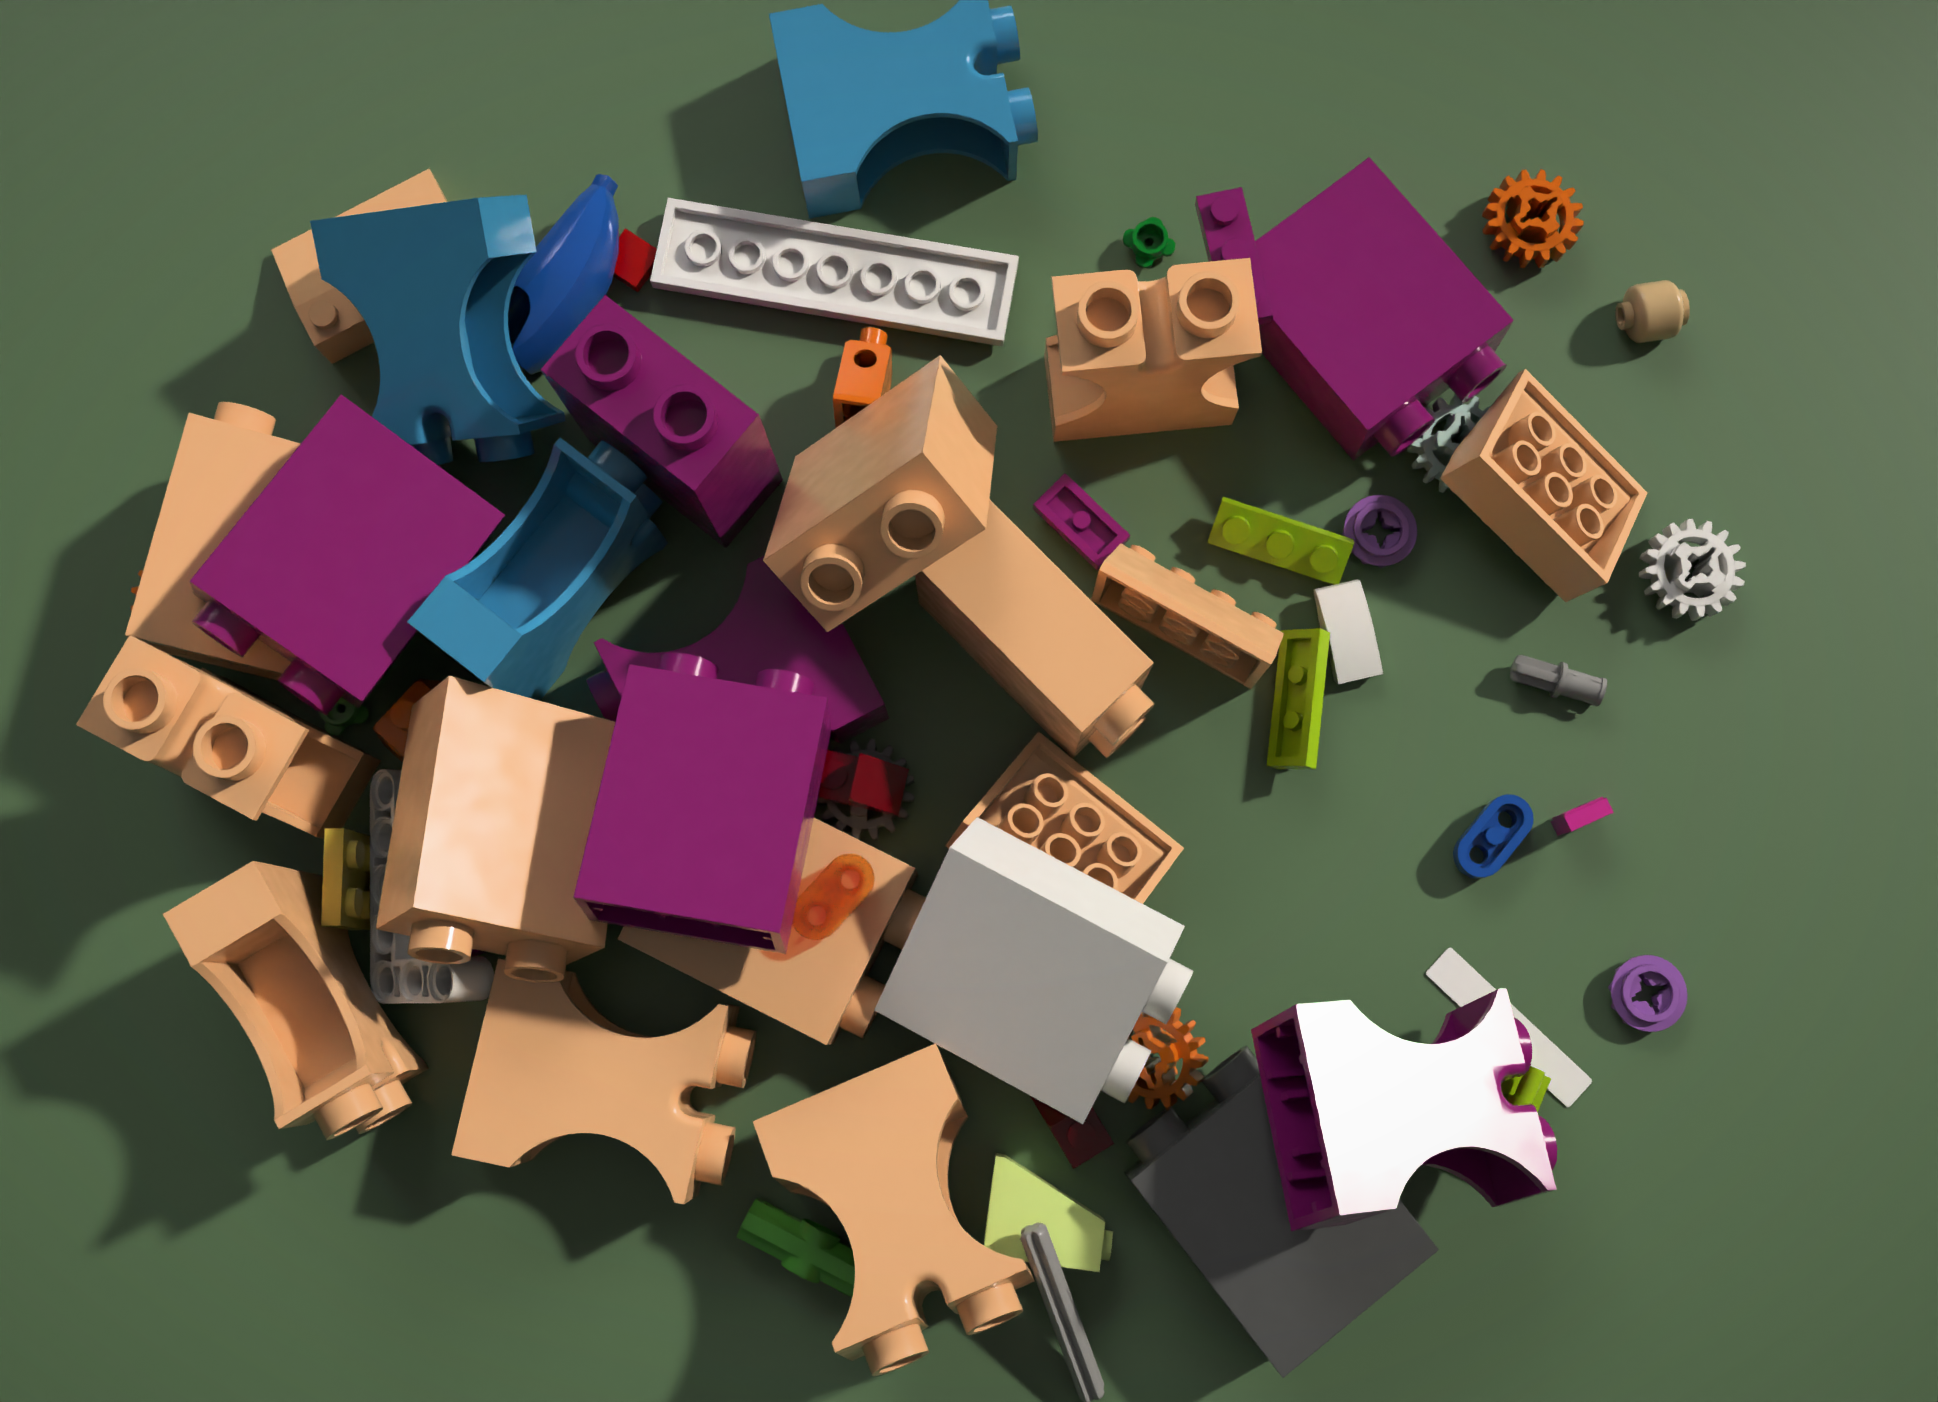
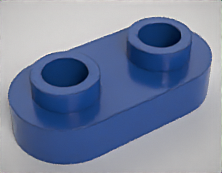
(1492, 838)

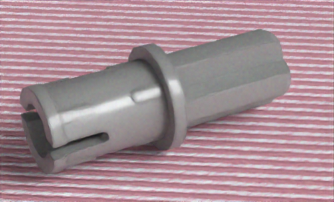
(1558, 679)

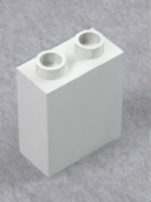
(1035, 971)

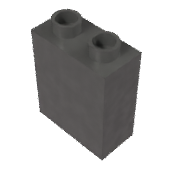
(1226, 1208)

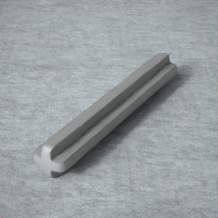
(1062, 1312)

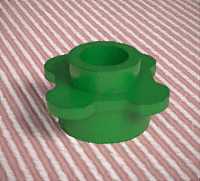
(1155, 231)

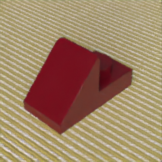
(863, 782)
(1076, 1140)

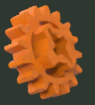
(1529, 200)
(1158, 1075)

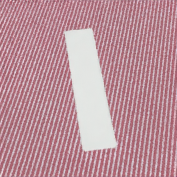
(1465, 985)

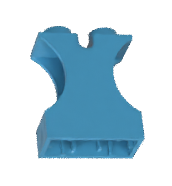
(885, 97)
(437, 307)
(540, 583)

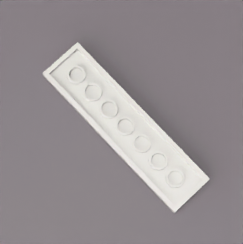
(835, 271)

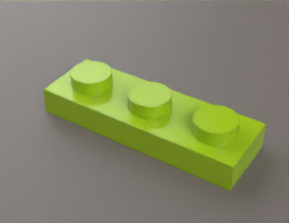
(1280, 541)
(1298, 699)

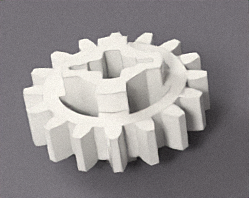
(1712, 575)

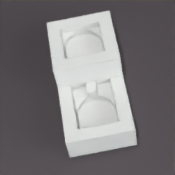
(1352, 639)

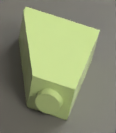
(1025, 1199)

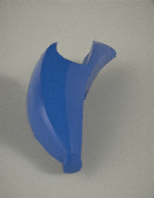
(565, 276)

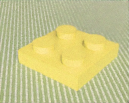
(346, 880)

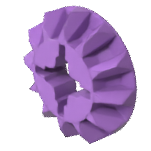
(1393, 516)
(1667, 1003)

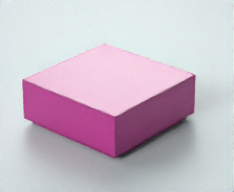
(1581, 815)

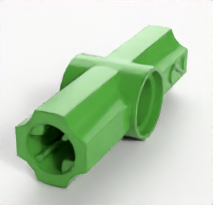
(801, 1246)

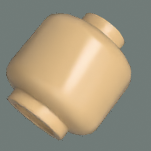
(1653, 311)

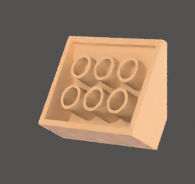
(325, 311)
(1546, 488)
(1186, 614)
(1077, 820)

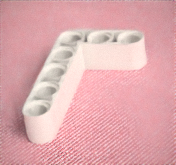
(394, 973)

